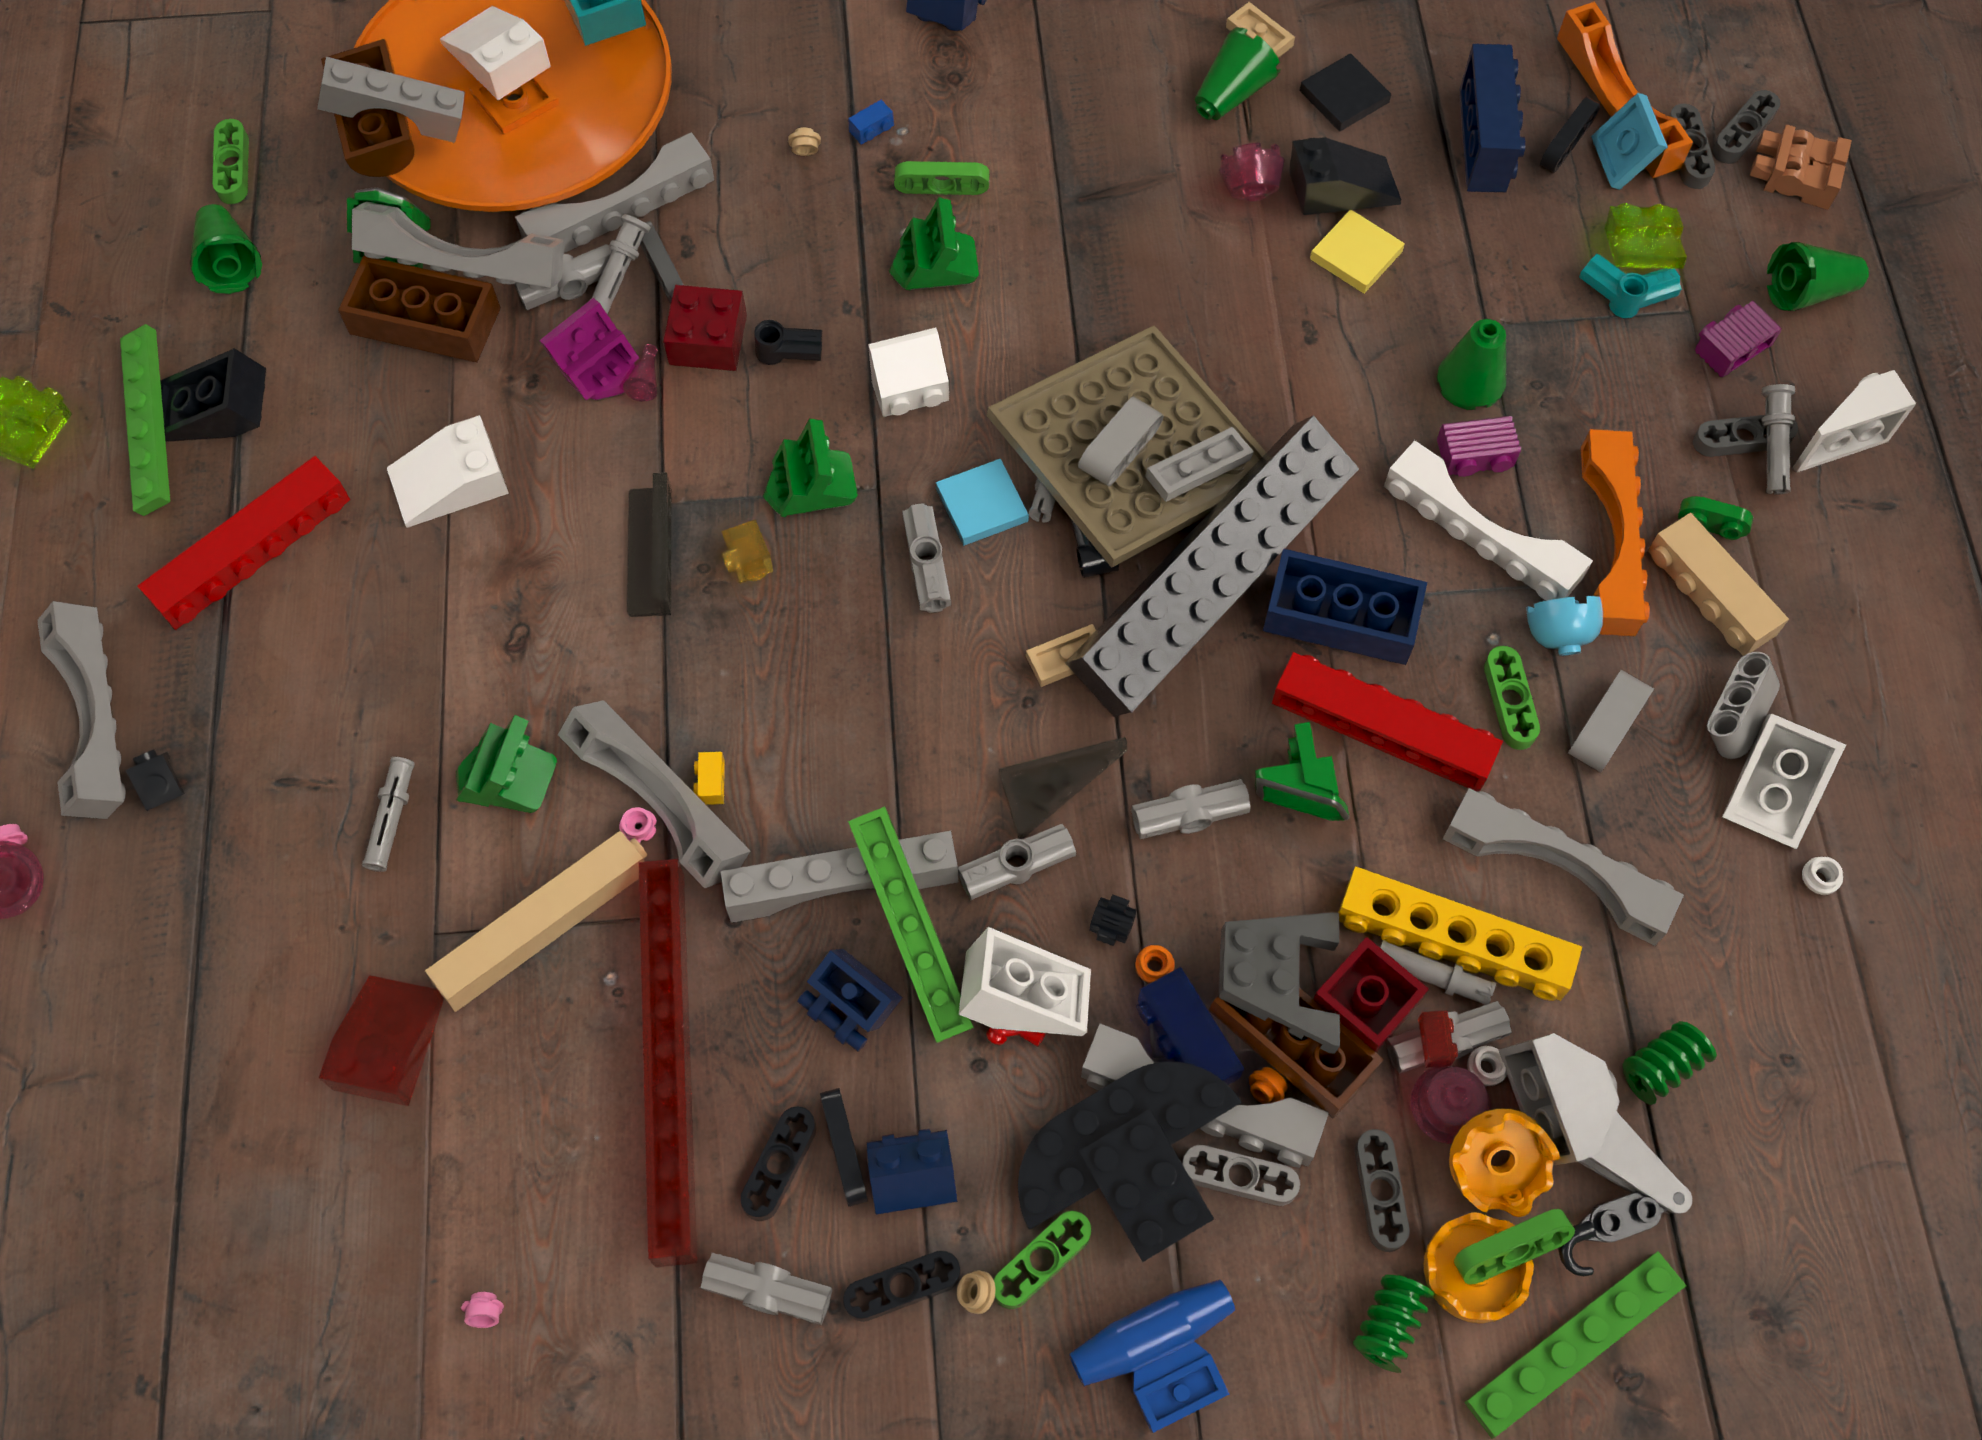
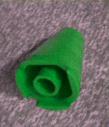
(1236, 74)
(222, 252)
(1812, 275)
(1475, 367)

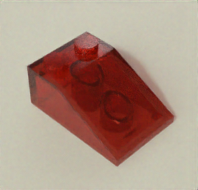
(383, 1041)

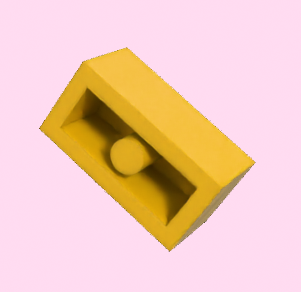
(711, 777)

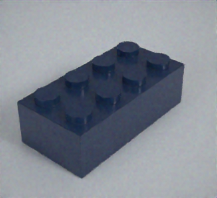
(1491, 118)
(1345, 606)

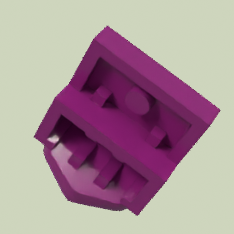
(591, 352)

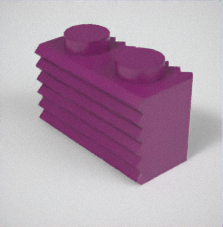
(1737, 338)
(1479, 445)

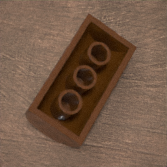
(375, 139)
(1322, 1076)

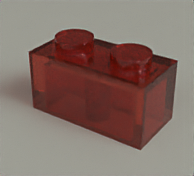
(1437, 1039)

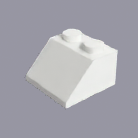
(909, 372)

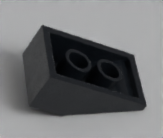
(1340, 177)
(214, 398)

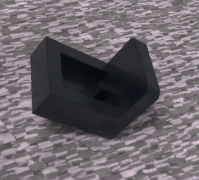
(154, 779)

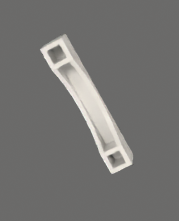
(1544, 565)

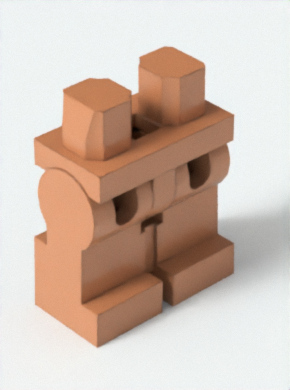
(1801, 165)

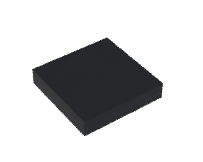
(1345, 92)

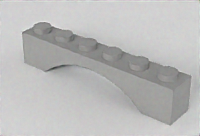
(675, 172)
(389, 232)
(73, 643)
(700, 836)
(777, 885)
(1634, 900)
(1280, 1127)

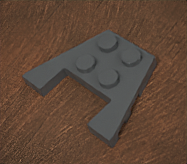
(1263, 971)

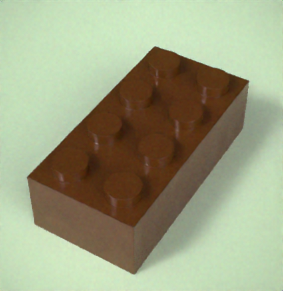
(420, 308)

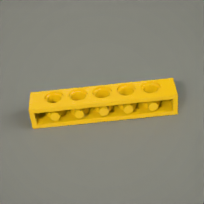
(1555, 956)

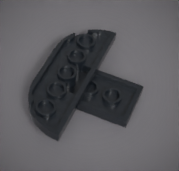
(1124, 1147)

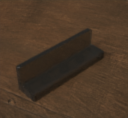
(650, 549)

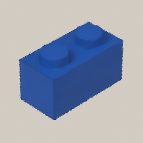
(871, 122)

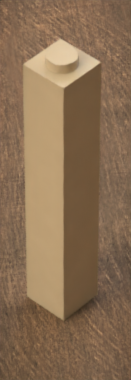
(537, 920)

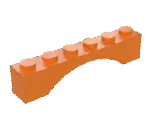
(1591, 46)
(1610, 471)

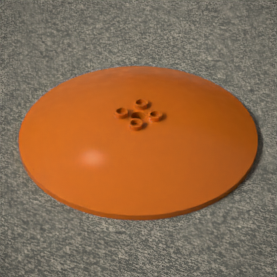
(552, 142)

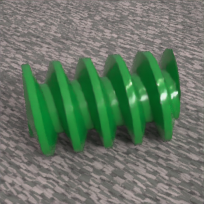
(1667, 1060)
(1391, 1319)

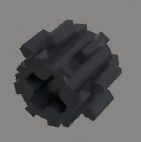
(1113, 920)

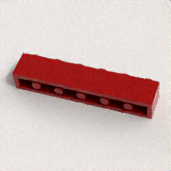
(244, 543)
(1387, 721)

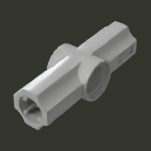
(576, 276)
(928, 574)
(1190, 809)
(1038, 851)
(1470, 1031)
(766, 1288)

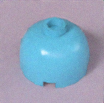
(1566, 623)

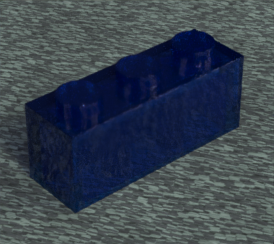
(1187, 1027)

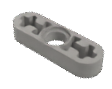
(1267, 1192)

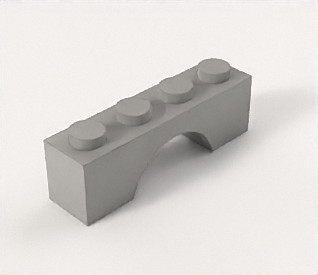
(354, 88)

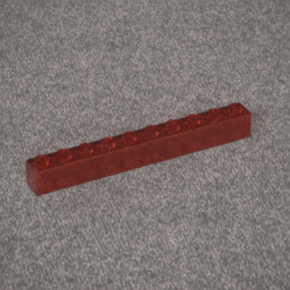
(667, 1065)

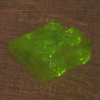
(1645, 236)
(29, 420)

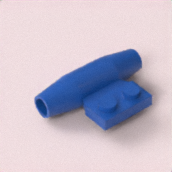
(1159, 1347)

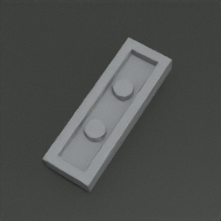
(1199, 464)

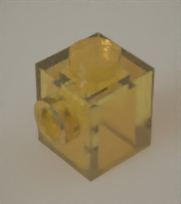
(746, 552)

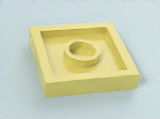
(1357, 251)

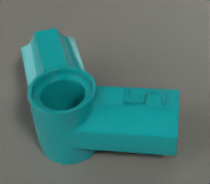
(1630, 290)

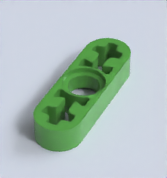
(237, 171)
(919, 178)
(1505, 712)
(1072, 1246)
(1514, 1246)

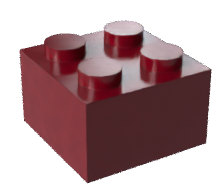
(705, 327)
(1371, 994)

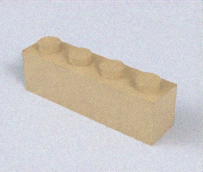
(1717, 585)

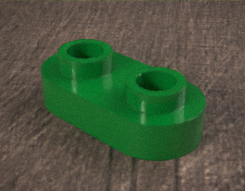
(1718, 517)

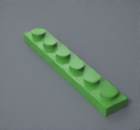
(144, 420)
(910, 923)
(1574, 1344)

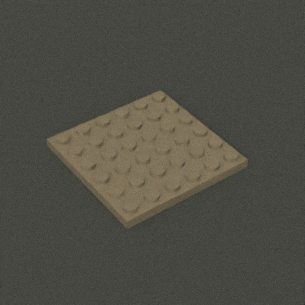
(1066, 412)

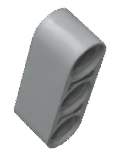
(1120, 441)
(1743, 705)
(1611, 721)

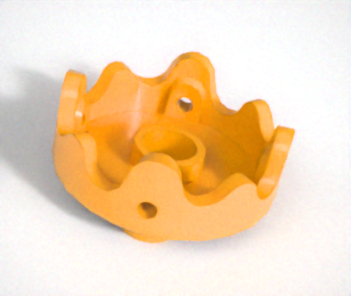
(1517, 1181)
(1480, 1301)

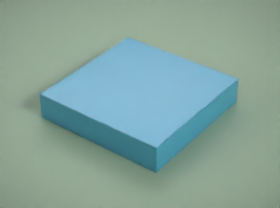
(1629, 141)
(982, 502)

